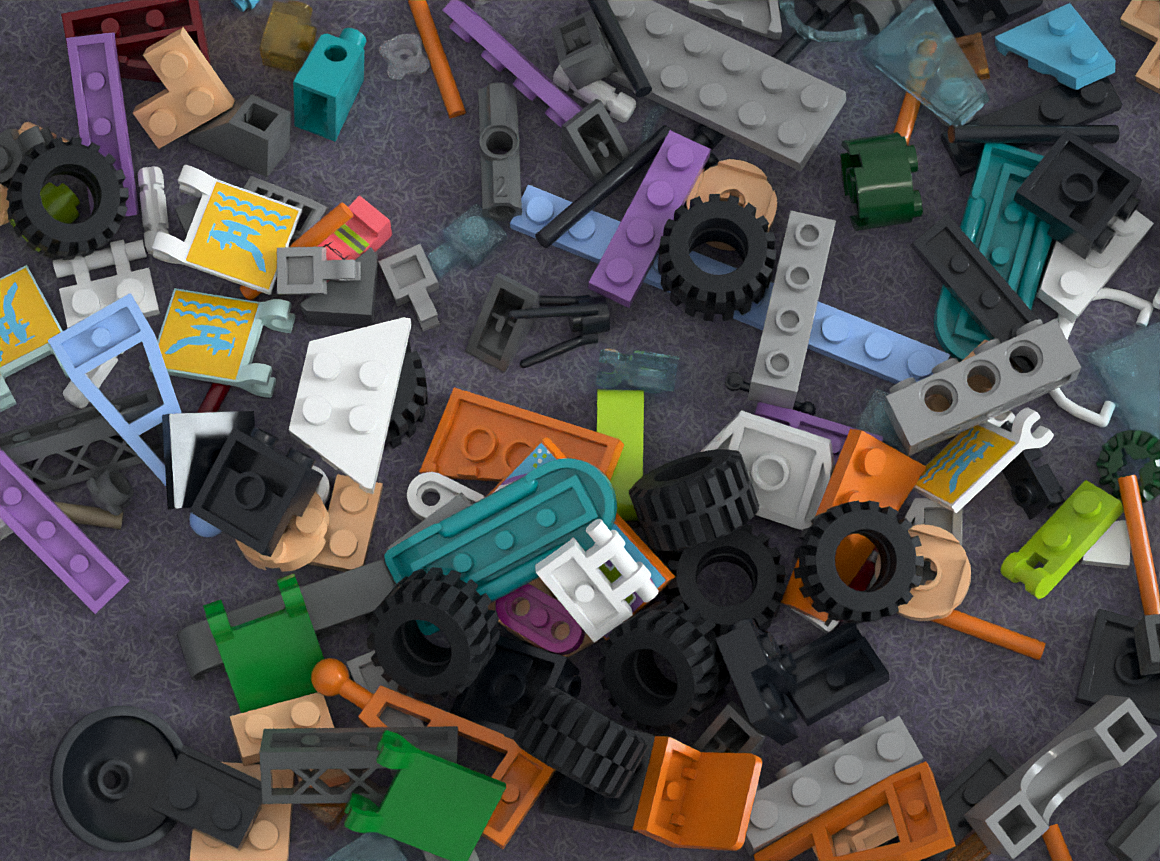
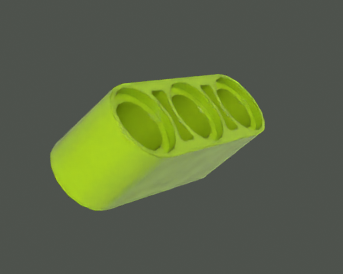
(622, 417)

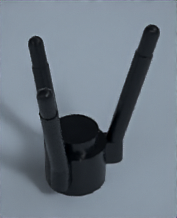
(584, 314)

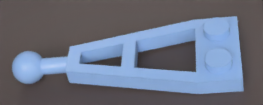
(101, 339)

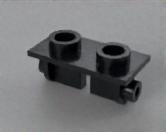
(1032, 486)

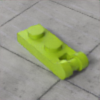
(1063, 539)

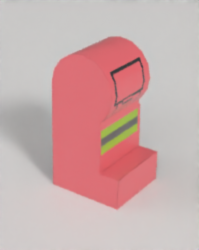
(363, 231)

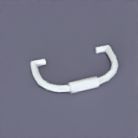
(1108, 407)

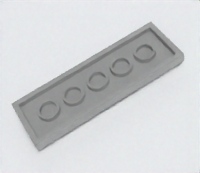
(726, 83)

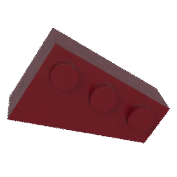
(137, 27)

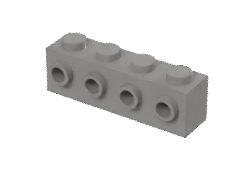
(833, 778)

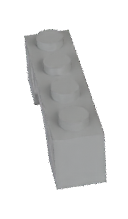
(1023, 803)

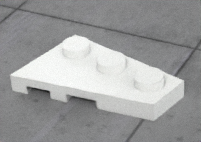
(1074, 282)

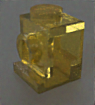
(288, 36)

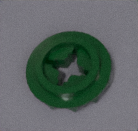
(1139, 446)

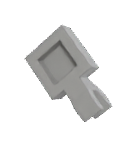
(307, 270)
(411, 281)

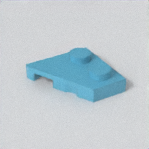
(1060, 46)

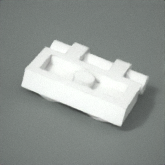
(91, 296)
(585, 589)

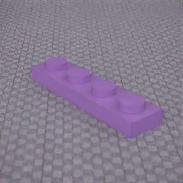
(502, 54)
(101, 104)
(640, 231)
(56, 538)

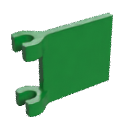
(271, 655)
(428, 802)

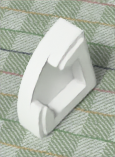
(1111, 548)

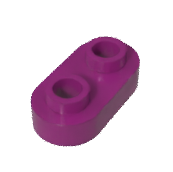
(541, 620)

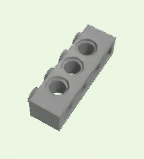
(791, 310)
(922, 428)

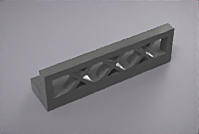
(78, 430)
(339, 749)

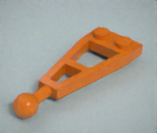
(520, 771)
(915, 811)

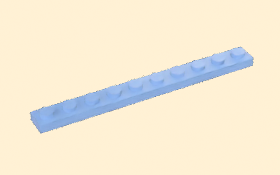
(832, 332)

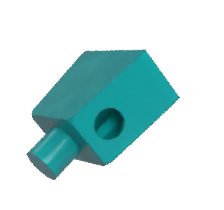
(329, 83)

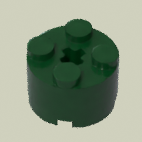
(880, 180)

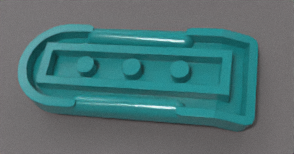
(1006, 236)
(511, 530)

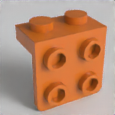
(697, 796)

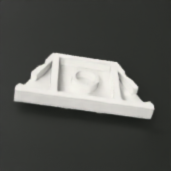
(350, 397)
(784, 466)

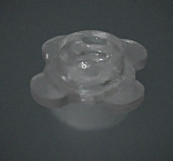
(404, 44)

